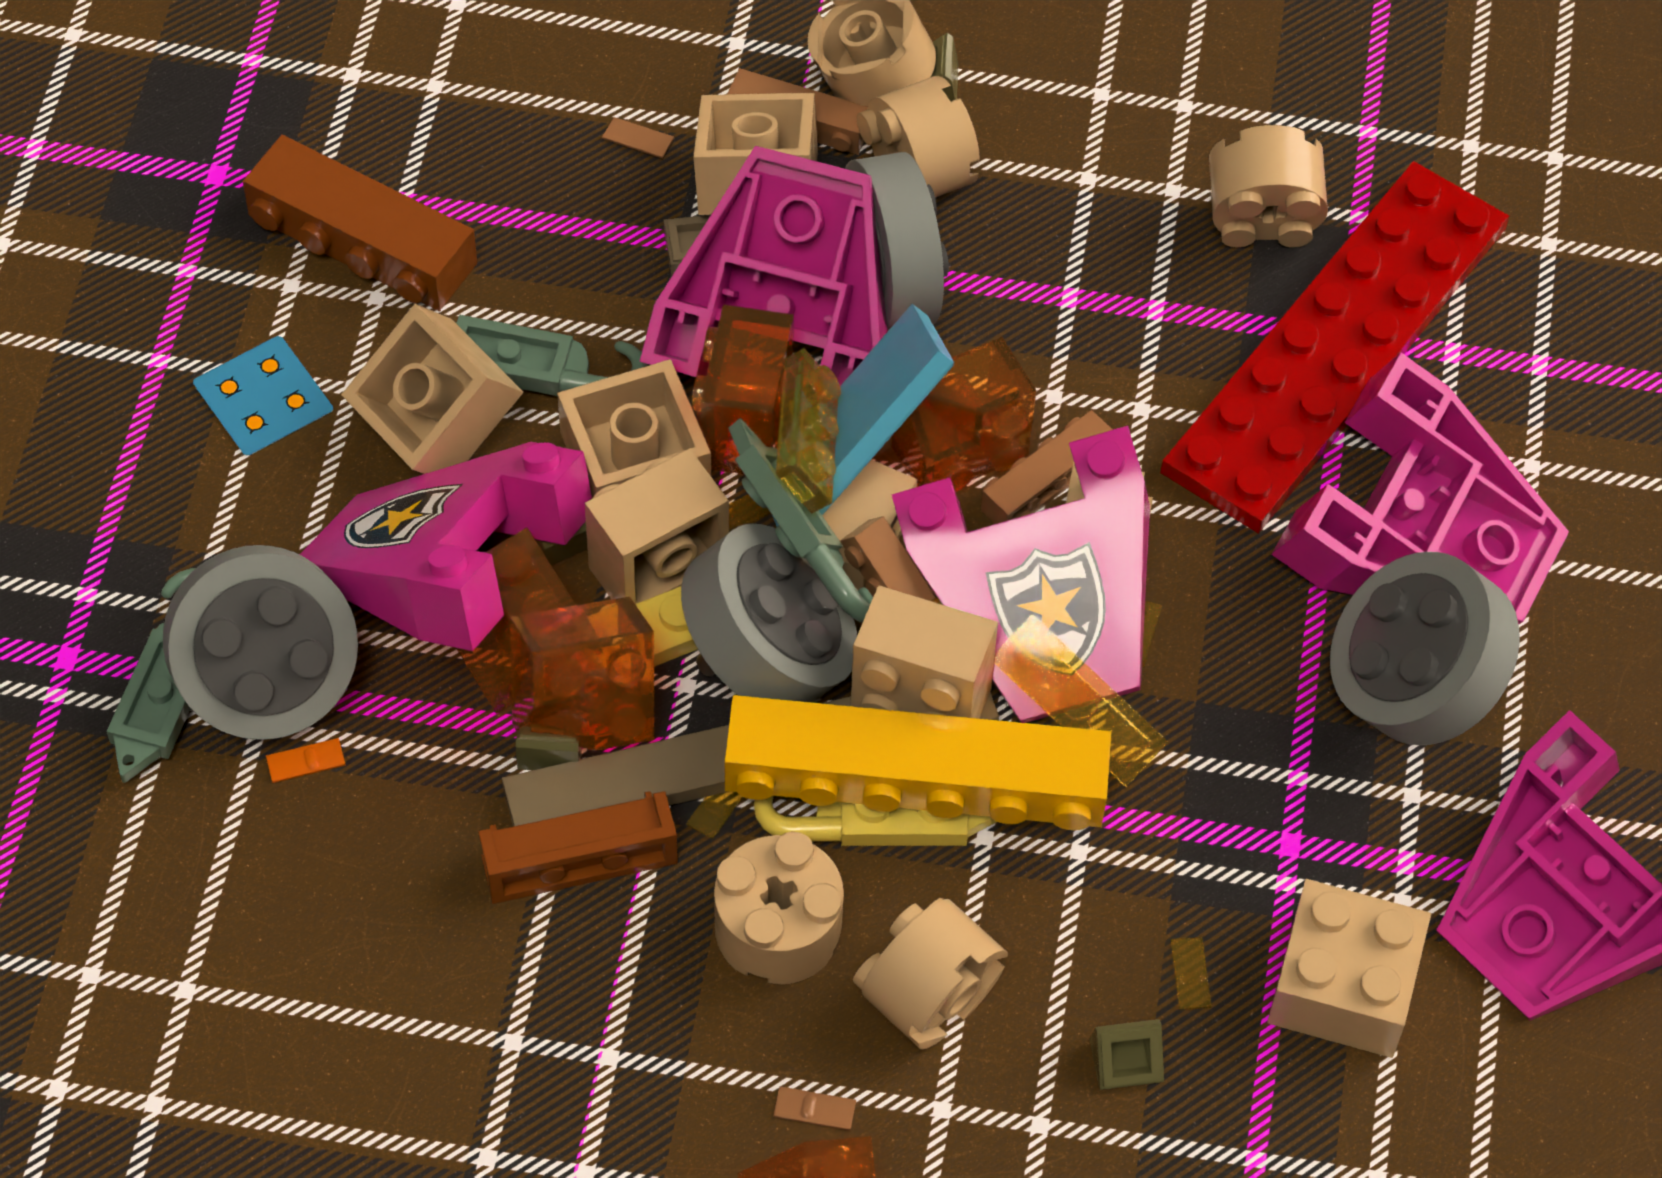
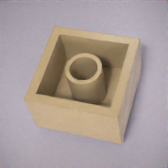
(737, 123)
(431, 392)
(630, 423)
(654, 527)
(922, 657)
(1349, 968)

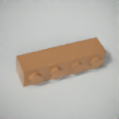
(834, 116)
(1039, 477)
(883, 560)

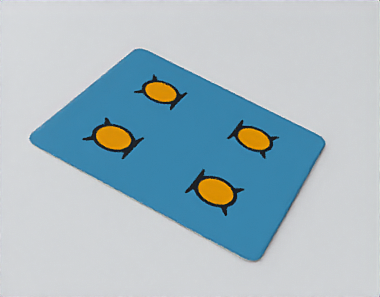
(263, 395)

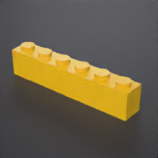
(917, 762)

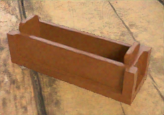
(579, 848)

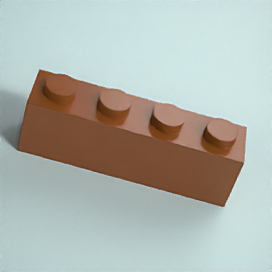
(360, 223)

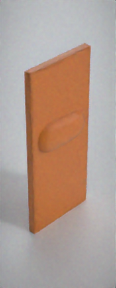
(305, 760)

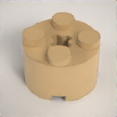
(870, 48)
(928, 128)
(1268, 187)
(778, 908)
(931, 970)

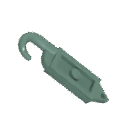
(536, 357)
(798, 529)
(151, 705)

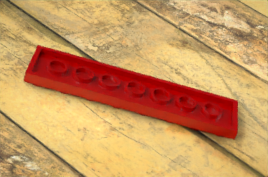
(1339, 333)

